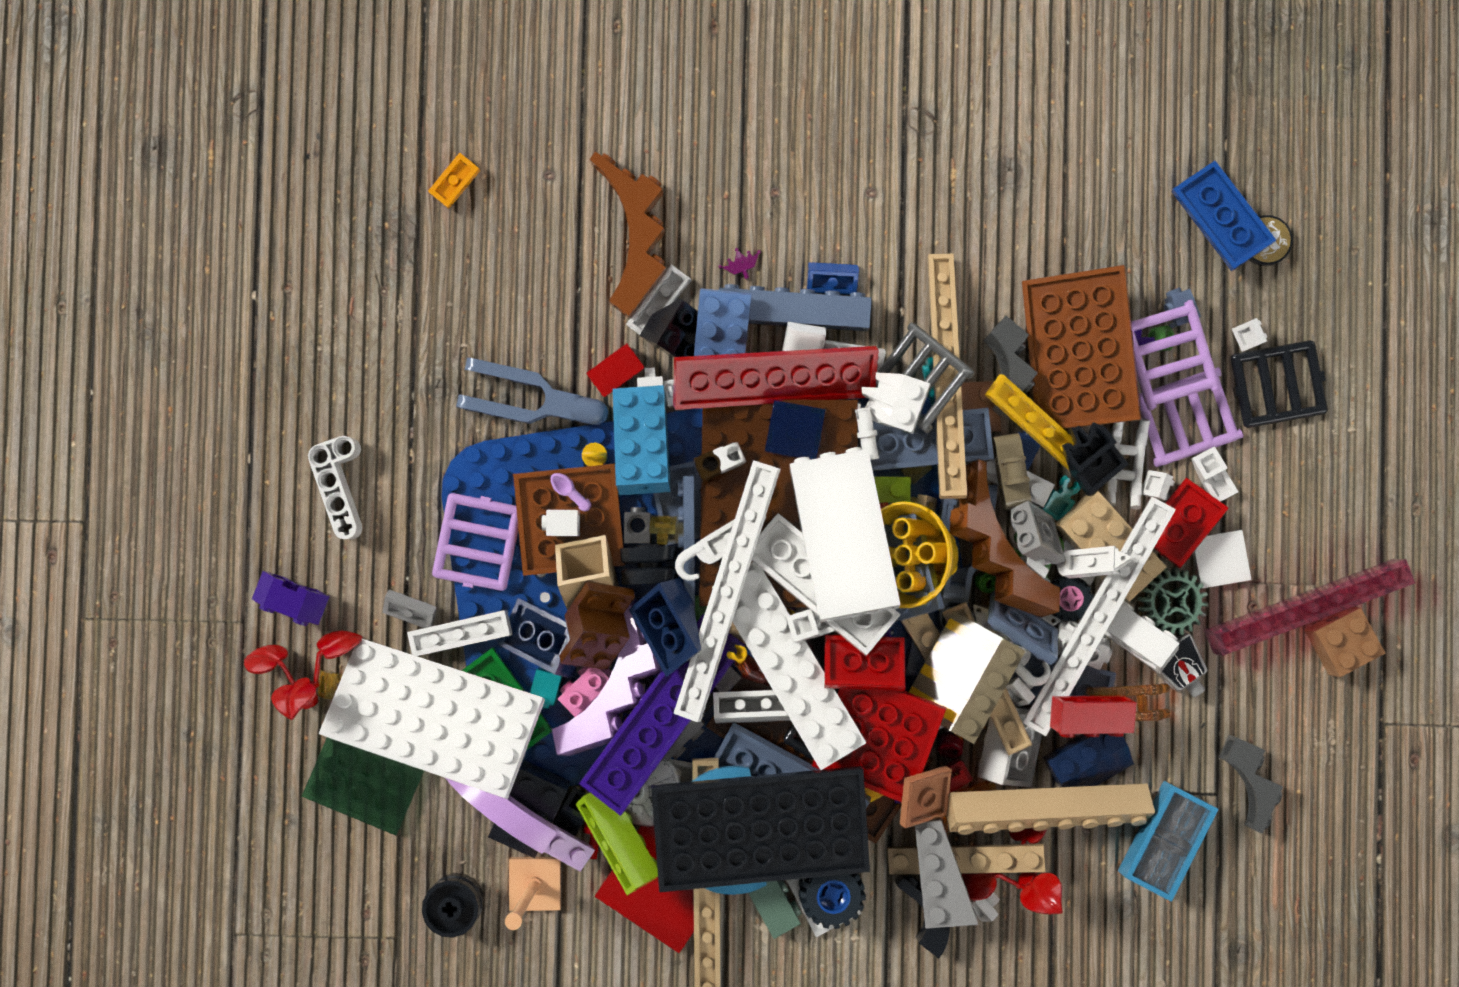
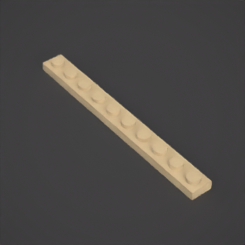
(950, 420)
(706, 914)

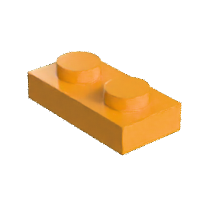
(454, 180)

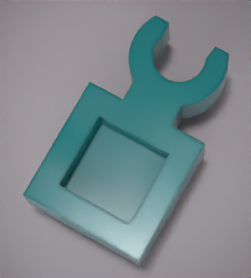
(1059, 501)

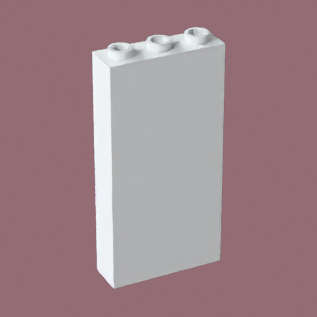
(844, 535)

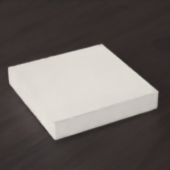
(1222, 559)

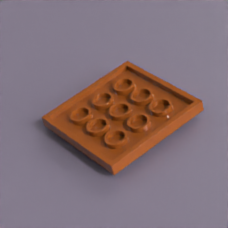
(536, 495)

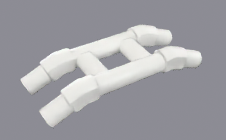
(1134, 476)

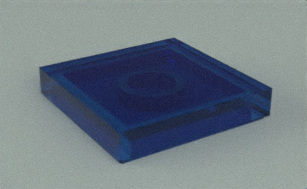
(795, 430)

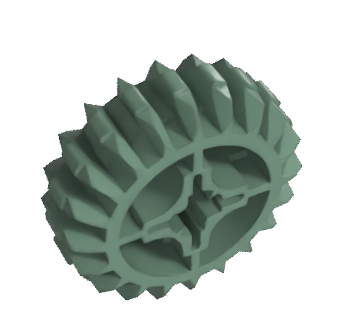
(1190, 614)

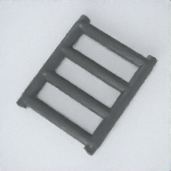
(947, 359)

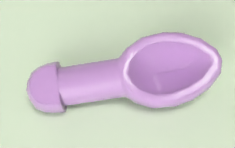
(564, 486)

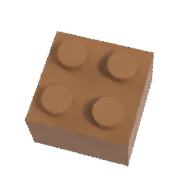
(1344, 641)

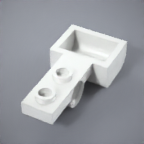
(810, 337)

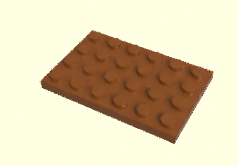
(1082, 347)

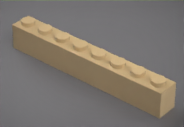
(1049, 808)

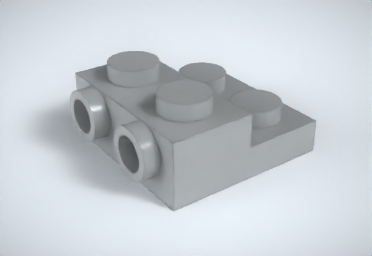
(1036, 533)

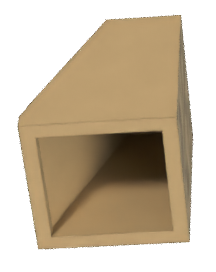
(581, 563)

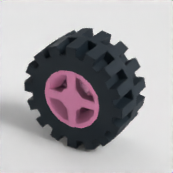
(1078, 597)

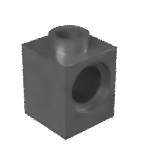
(631, 536)

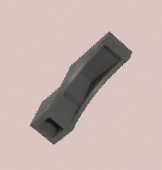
(1007, 343)
(1262, 793)

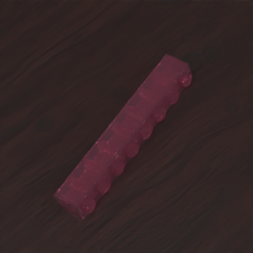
(1309, 606)

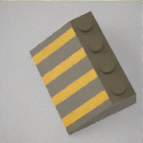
(967, 674)

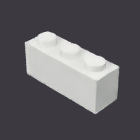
(1142, 638)
(748, 707)

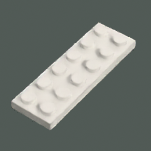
(784, 558)

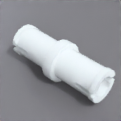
(867, 432)

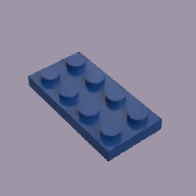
(1223, 215)

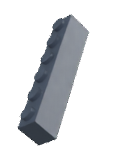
(807, 308)

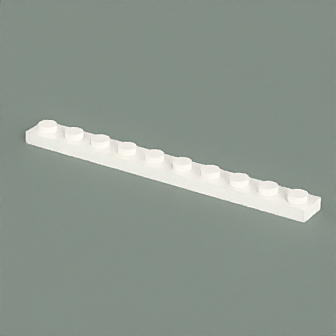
(727, 590)
(1099, 614)

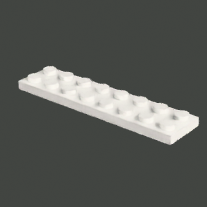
(794, 672)

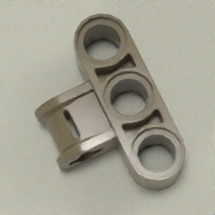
(1011, 470)

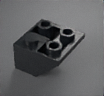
(673, 329)

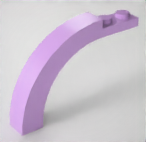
(528, 826)

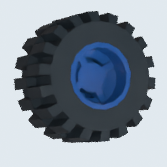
(832, 898)

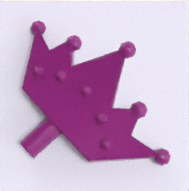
(741, 263)

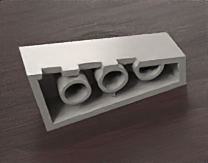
(942, 885)

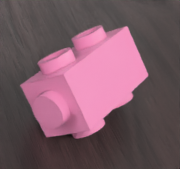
(584, 690)

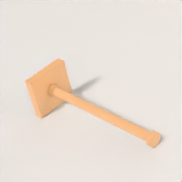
(532, 887)

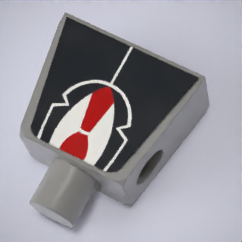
(1185, 667)

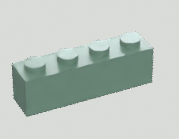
(776, 908)

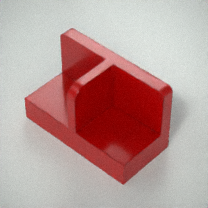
(615, 370)

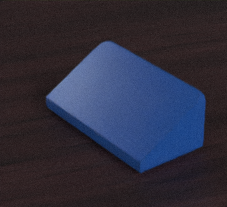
(832, 277)

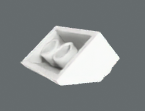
(1004, 768)

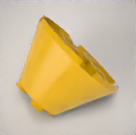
(939, 550)

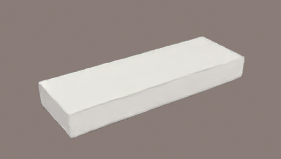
(664, 293)

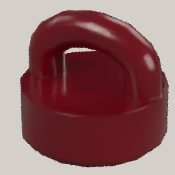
(950, 745)

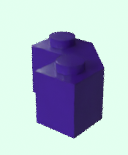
(291, 599)

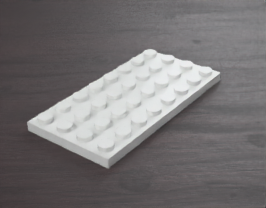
(433, 717)

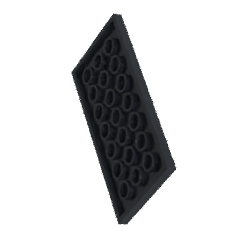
(760, 828)

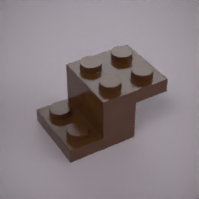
(597, 626)

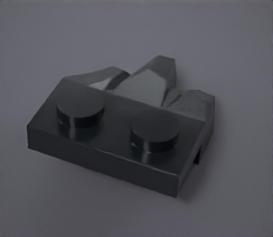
(1093, 457)

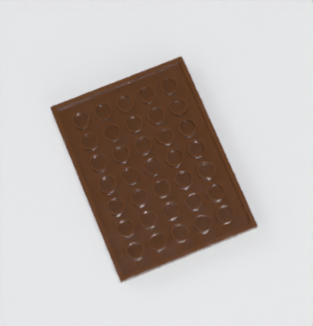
(750, 429)

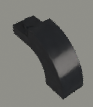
(932, 939)

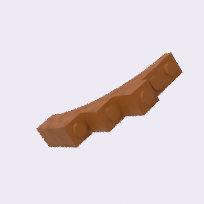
(645, 232)
(992, 552)

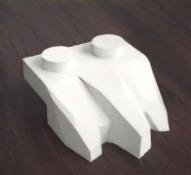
(897, 400)

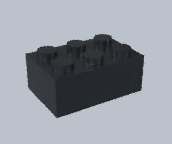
(540, 793)

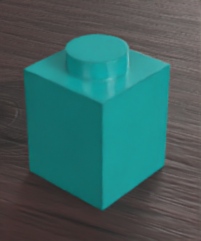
(546, 686)

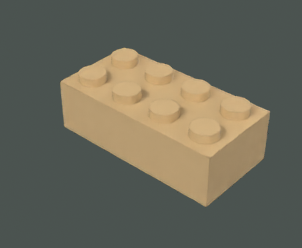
(1097, 524)

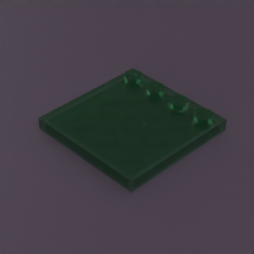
(363, 785)

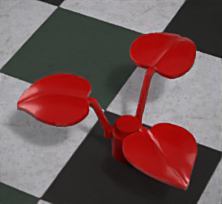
(302, 693)
(1040, 892)

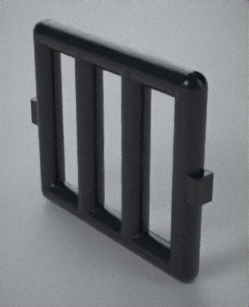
(1285, 352)

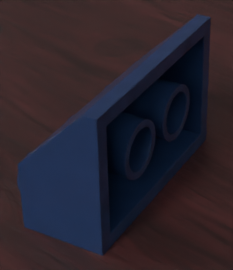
(1088, 760)

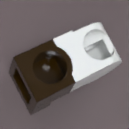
(719, 461)

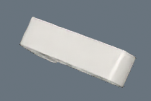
(340, 489)

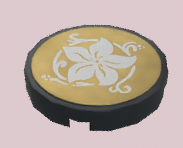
(1282, 245)

